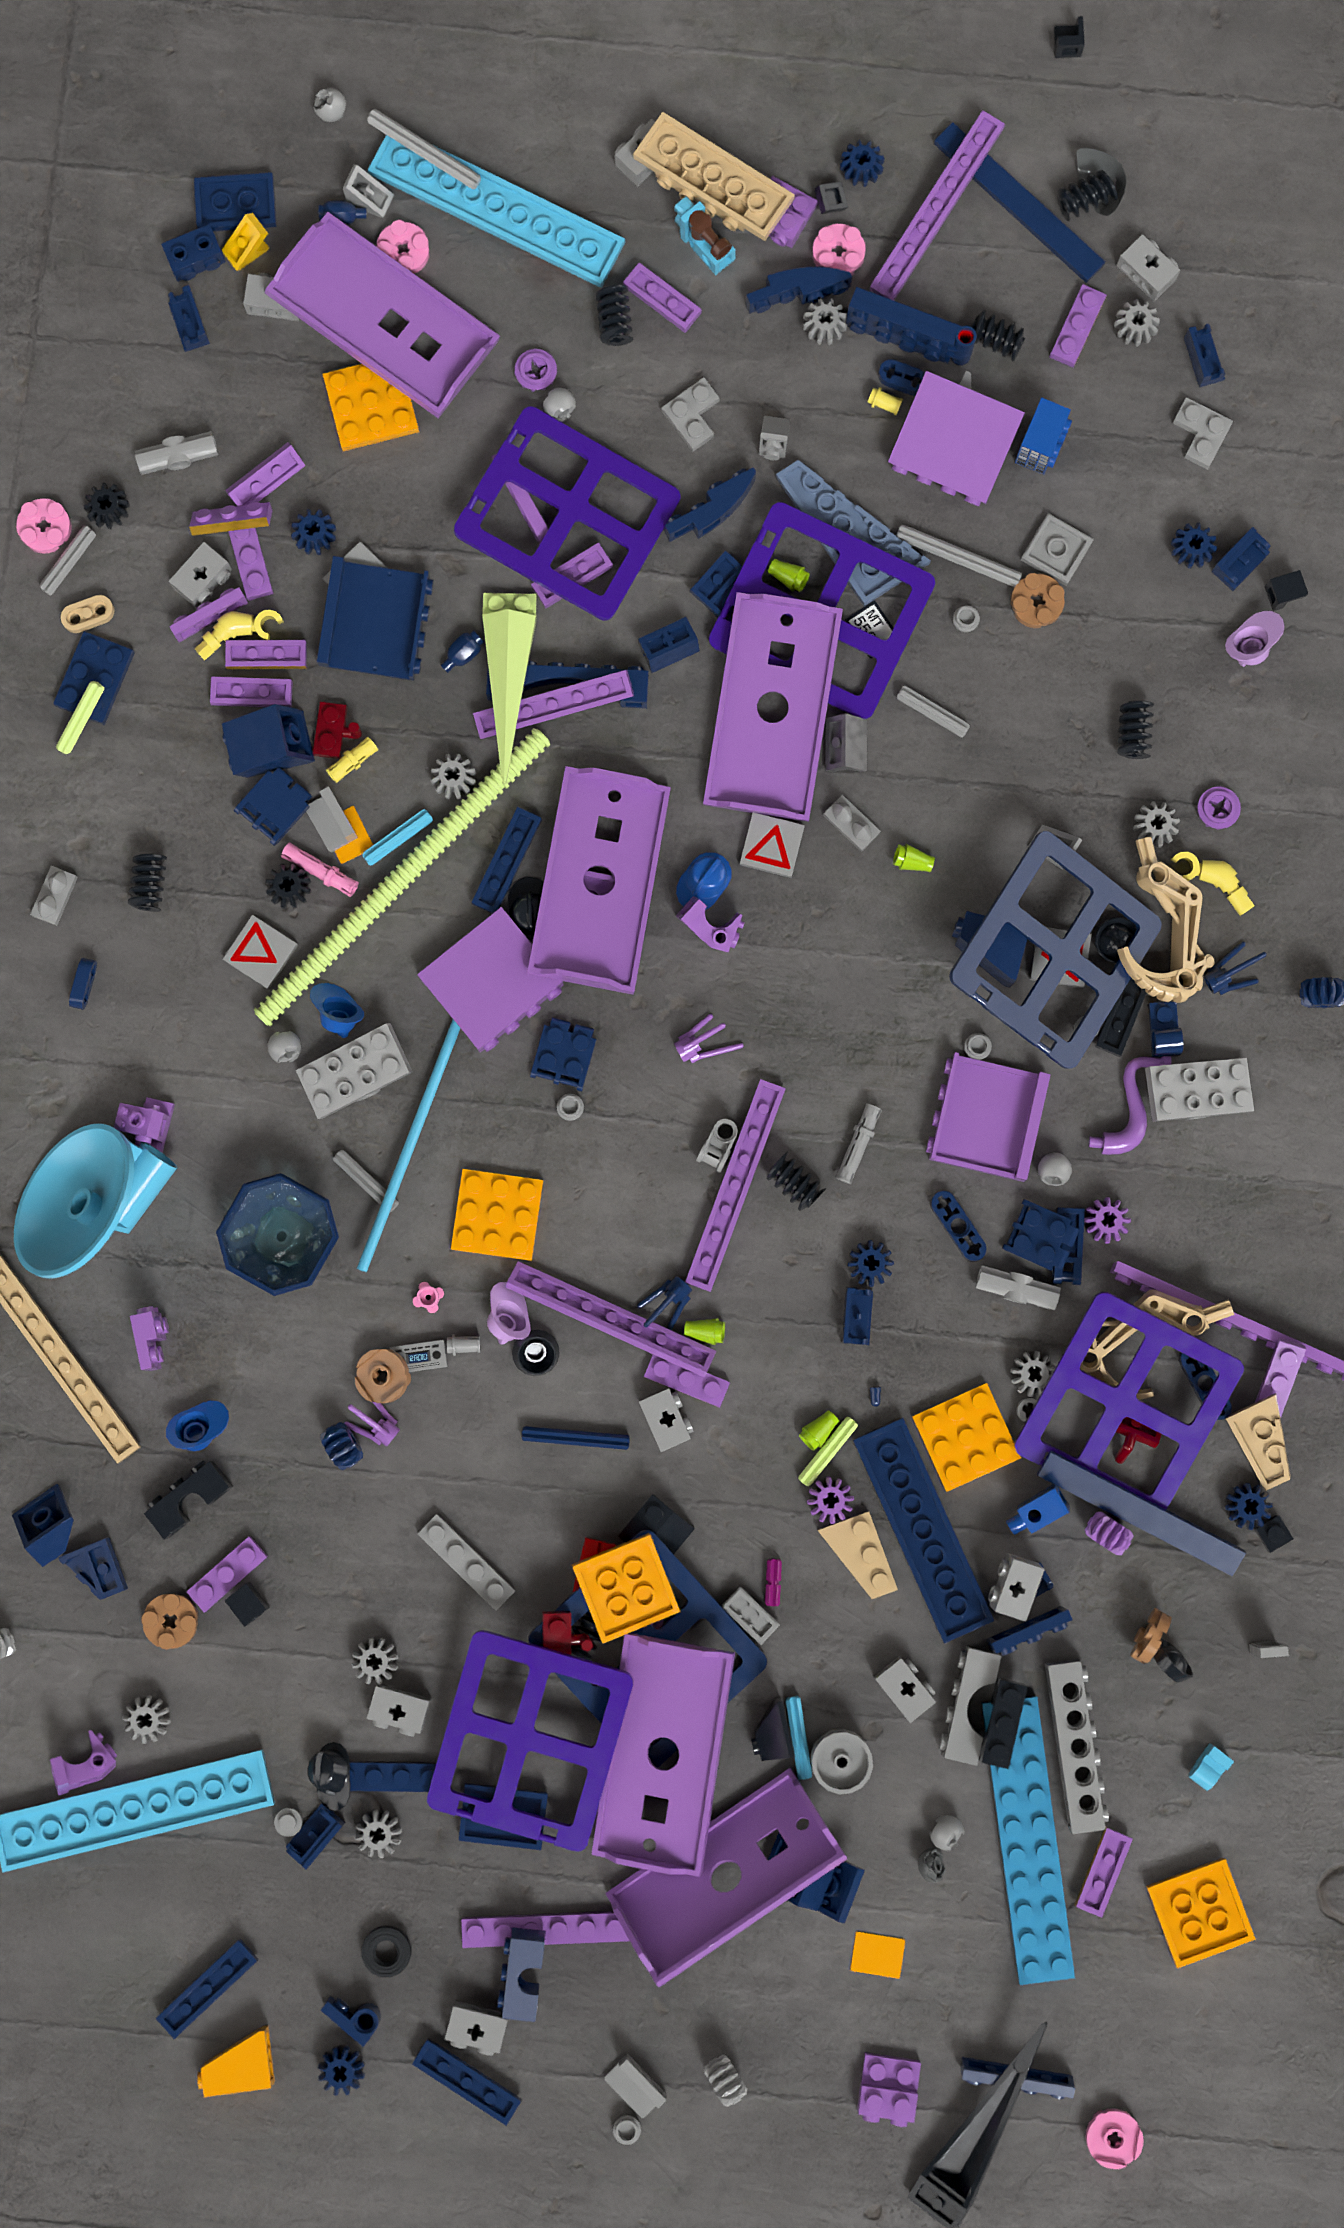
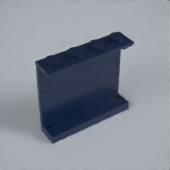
(374, 620)

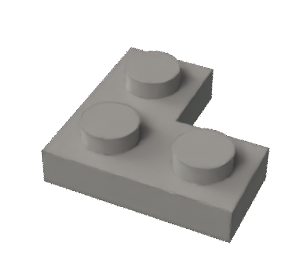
(685, 413)
(1209, 431)

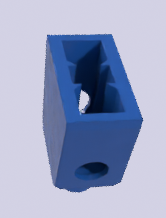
(1048, 1502)

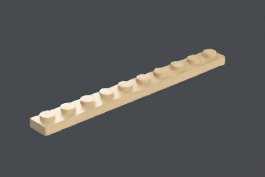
(65, 1366)

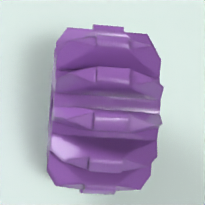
(1116, 1223)
(823, 1493)
(1109, 1533)

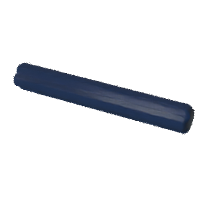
(574, 1437)

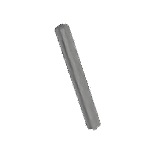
(424, 149)
(959, 555)

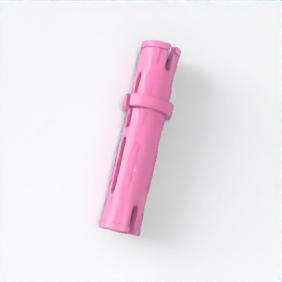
(314, 866)

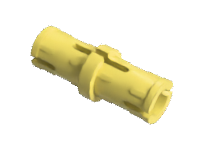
(352, 759)

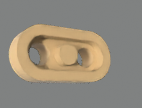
(88, 614)

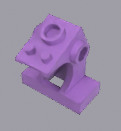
(694, 918)
(146, 1122)
(72, 1776)

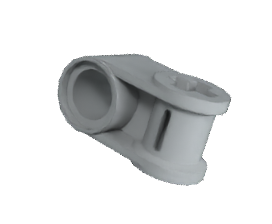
(718, 1146)

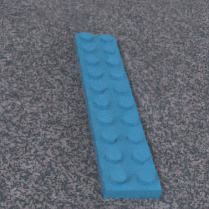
(1031, 1855)

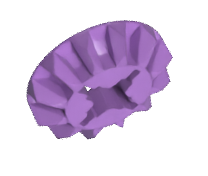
(542, 360)
(1230, 806)

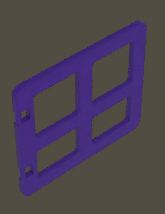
(572, 508)
(851, 553)
(1121, 1400)
(523, 1737)

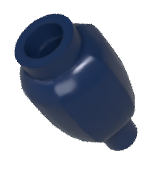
(342, 210)
(462, 650)

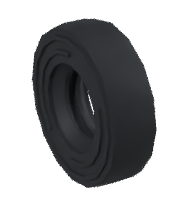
(374, 1964)

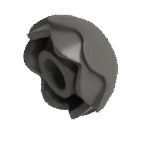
(931, 1865)

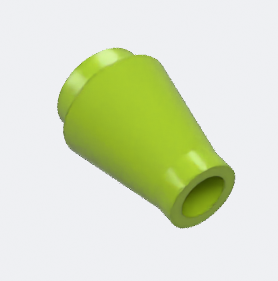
(789, 574)
(910, 858)
(708, 1330)
(818, 1430)

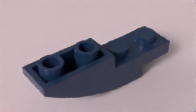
(806, 283)
(722, 502)

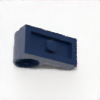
(1164, 1030)
(339, 2013)

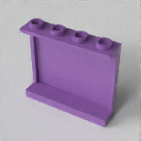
(955, 438)
(487, 982)
(988, 1117)

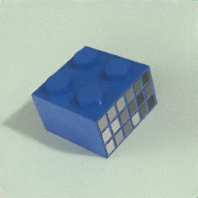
(1044, 436)

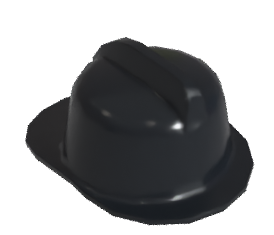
(524, 904)
(331, 1775)

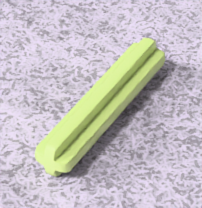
(80, 717)
(828, 1451)

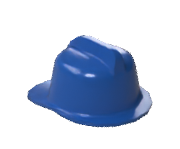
(704, 879)
(336, 1008)
(197, 1426)

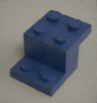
(830, 1893)

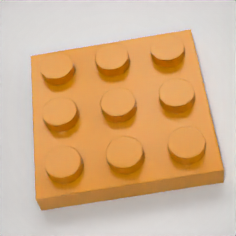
(367, 407)
(497, 1215)
(966, 1437)
(625, 1588)
(1200, 1912)

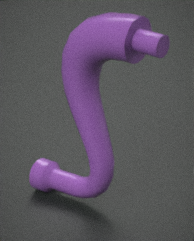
(1136, 1128)

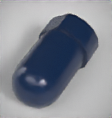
(875, 1396)

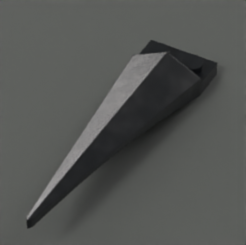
(956, 2173)

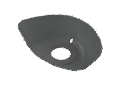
(1093, 160)

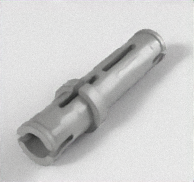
(858, 1144)

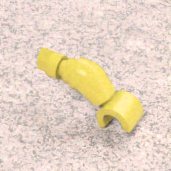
(233, 625)
(1220, 875)

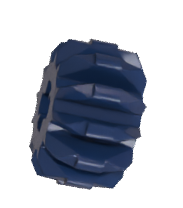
(862, 153)
(308, 525)
(1190, 554)
(1322, 992)
(864, 1270)
(341, 1446)
(1239, 1504)
(330, 2067)

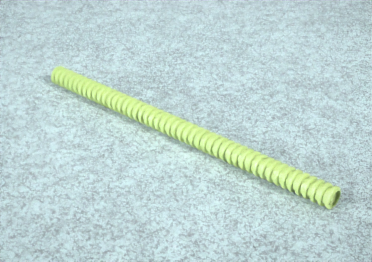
(400, 879)

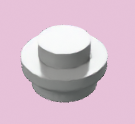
(966, 618)
(977, 1046)
(570, 1107)
(288, 1822)
(626, 2129)

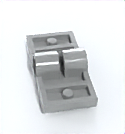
(354, 1071)
(1199, 1089)

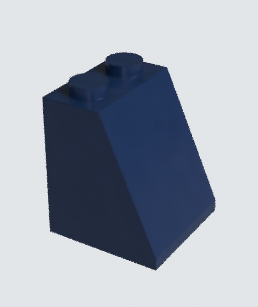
(267, 741)
(1004, 954)

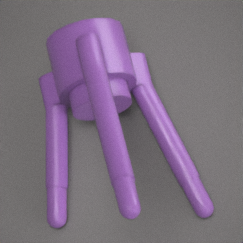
(688, 1046)
(383, 1430)

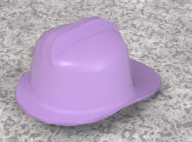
(1255, 637)
(508, 1314)

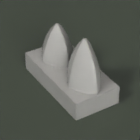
(851, 823)
(54, 895)

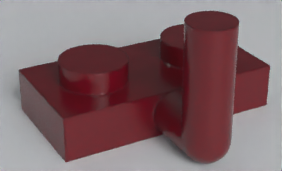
(332, 729)
(1135, 1432)
(558, 1634)

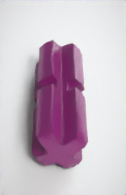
(773, 1589)

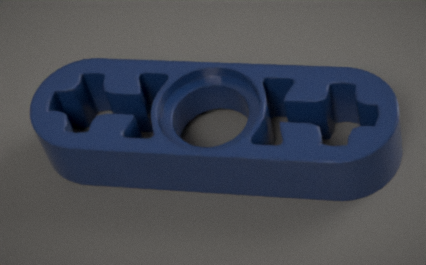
(947, 1226)
(1188, 1368)

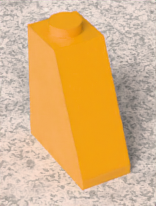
(240, 2067)

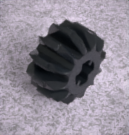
(102, 497)
(280, 882)

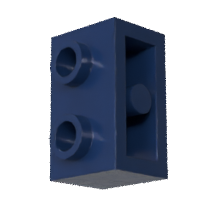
(193, 253)

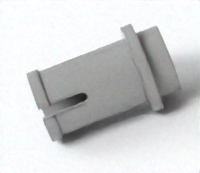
(463, 1344)

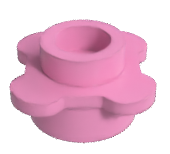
(424, 1290)

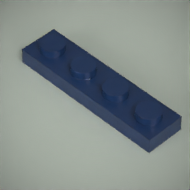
(506, 860)
(391, 1776)
(207, 1988)
(467, 2081)
(1037, 2081)

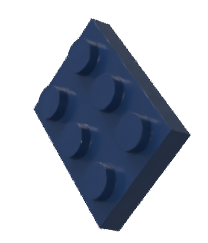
(226, 200)
(98, 662)
(1029, 1631)
(524, 1800)

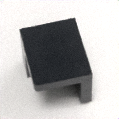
(1069, 40)
(1285, 589)
(247, 1604)

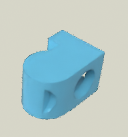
(1209, 1767)

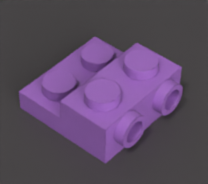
(795, 217)
(148, 1329)
(888, 2089)

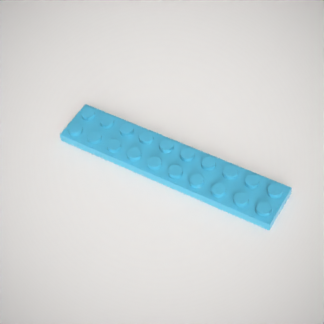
(503, 212)
(134, 1810)

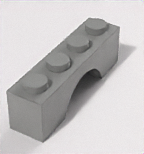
(977, 1670)

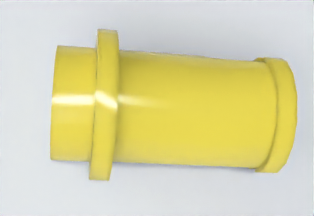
(884, 401)

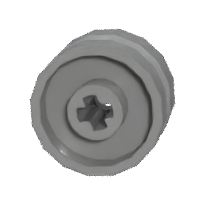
(834, 1776)

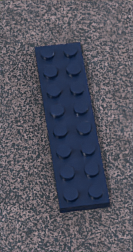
(923, 1530)

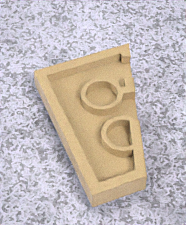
(1262, 1440)
(862, 1553)

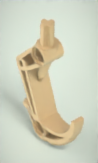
(1184, 904)
(1164, 1307)

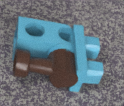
(697, 229)

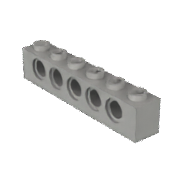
(1095, 1816)

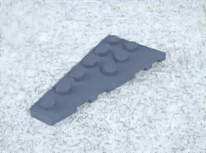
(826, 504)

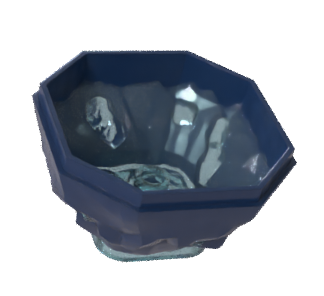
(251, 1231)

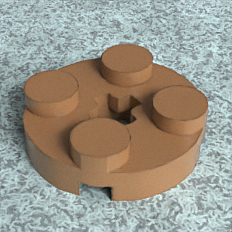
(1051, 594)
(367, 1373)
(154, 1619)
(1148, 1639)

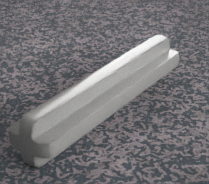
(67, 560)
(933, 711)
(364, 1179)

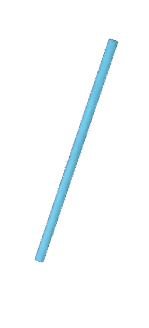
(408, 1147)

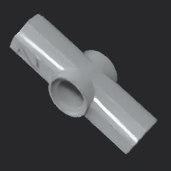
(176, 453)
(1018, 1288)

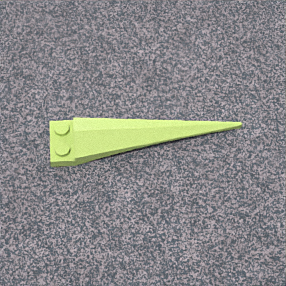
(509, 634)

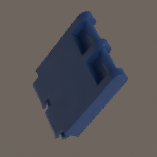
(274, 804)
(564, 1053)
(1041, 1236)

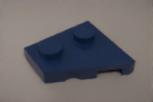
(717, 584)
(97, 1567)

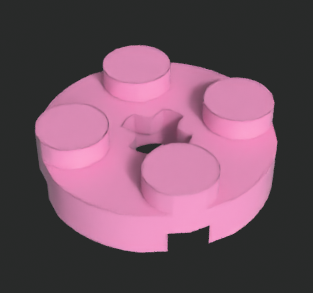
(405, 233)
(843, 236)
(54, 536)
(1123, 2152)

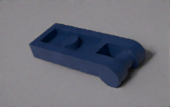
(1076, 1251)

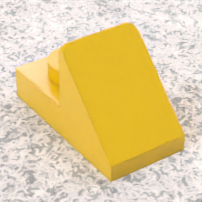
(246, 242)

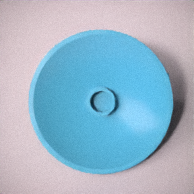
(82, 1194)

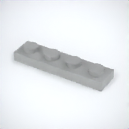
(466, 1562)

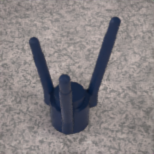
(1218, 979)
(676, 1292)

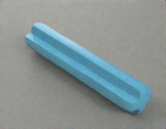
(397, 837)
(798, 1737)

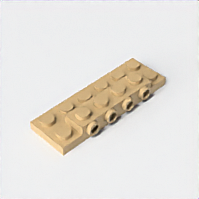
(713, 177)

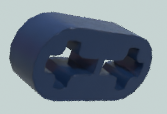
(904, 371)
(83, 983)

